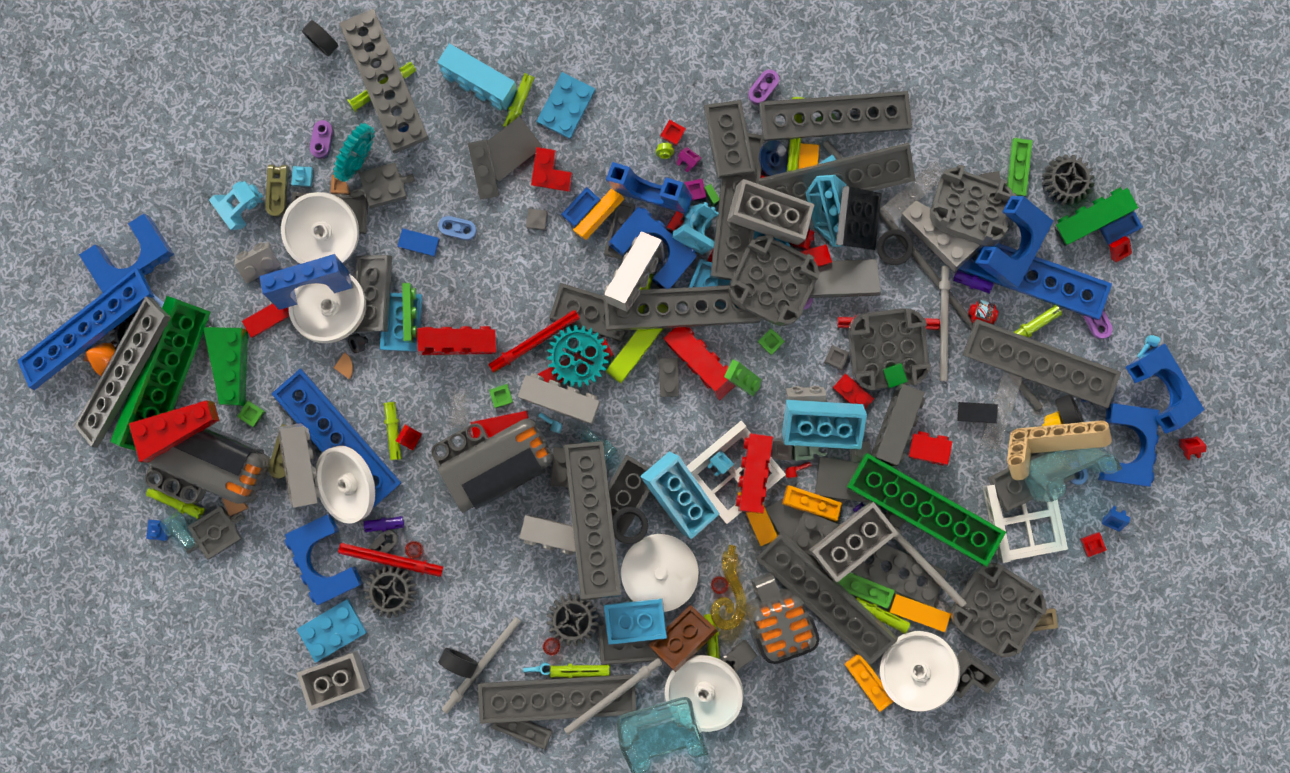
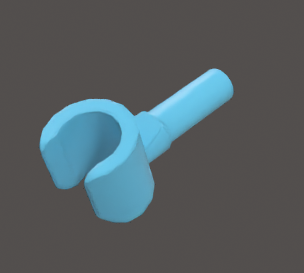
(1150, 340)
(555, 427)
(537, 669)

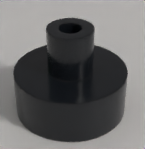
(357, 342)

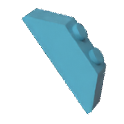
(826, 195)

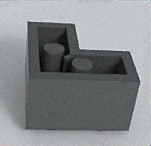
(974, 672)

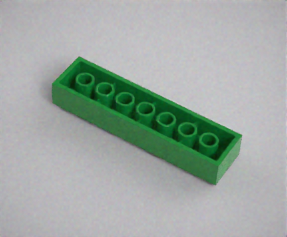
(164, 370)
(926, 509)

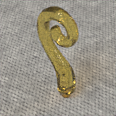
(729, 566)

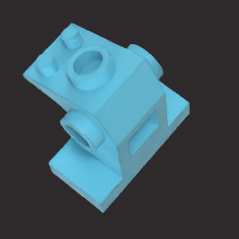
(247, 196)
(701, 218)

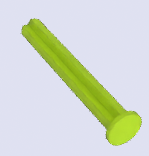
(364, 97)
(794, 146)

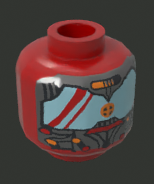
(983, 311)

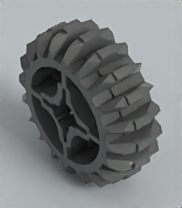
(1072, 166)
(386, 598)
(557, 626)

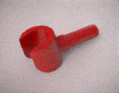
(792, 471)

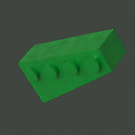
(1097, 216)
(229, 363)

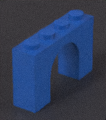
(670, 195)
(1033, 228)
(152, 253)
(678, 254)
(280, 285)
(1183, 401)
(1145, 425)
(301, 543)

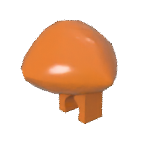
(100, 356)

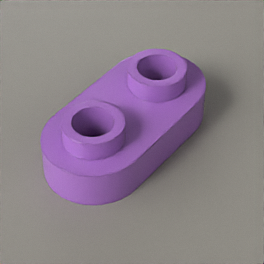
(763, 87)
(321, 138)
(1103, 322)

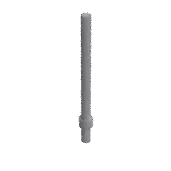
(944, 285)
(928, 568)
(643, 673)
(457, 694)

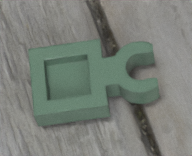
(806, 452)

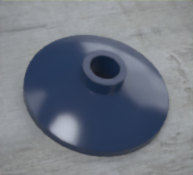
(773, 158)

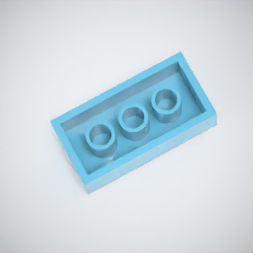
(477, 77)
(823, 424)
(680, 495)

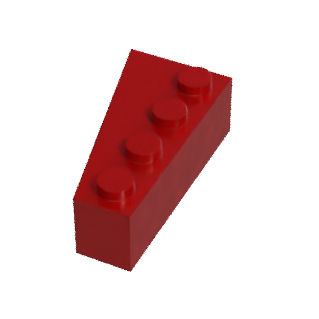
(456, 341)
(699, 360)
(164, 431)
(755, 473)

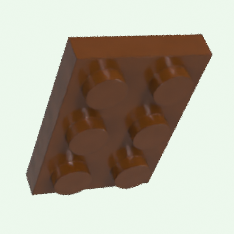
(684, 638)

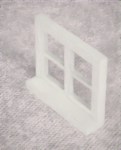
(703, 460)
(1003, 552)

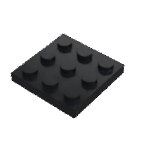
(858, 218)

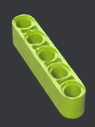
(634, 351)

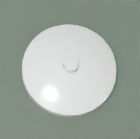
(319, 227)
(326, 315)
(345, 484)
(660, 569)
(920, 671)
(712, 689)

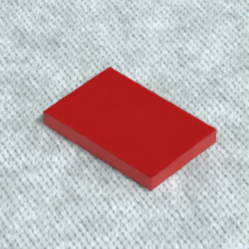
(498, 424)

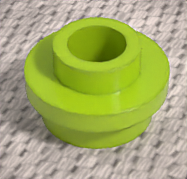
(664, 150)

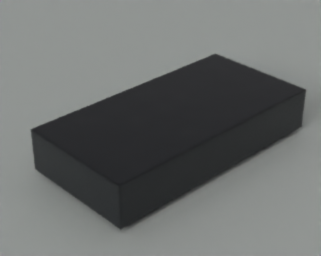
(977, 412)

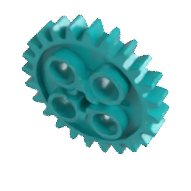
(359, 142)
(585, 340)

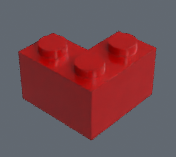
(544, 171)
(931, 449)

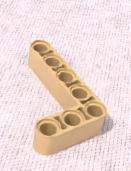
(1053, 438)

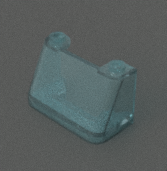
(1049, 469)
(658, 732)

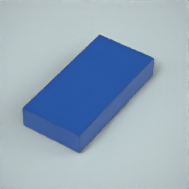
(580, 207)
(1122, 227)
(418, 242)

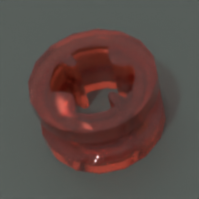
(408, 549)
(723, 589)
(556, 649)

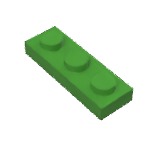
(1019, 166)
(409, 312)
(743, 378)
(867, 589)

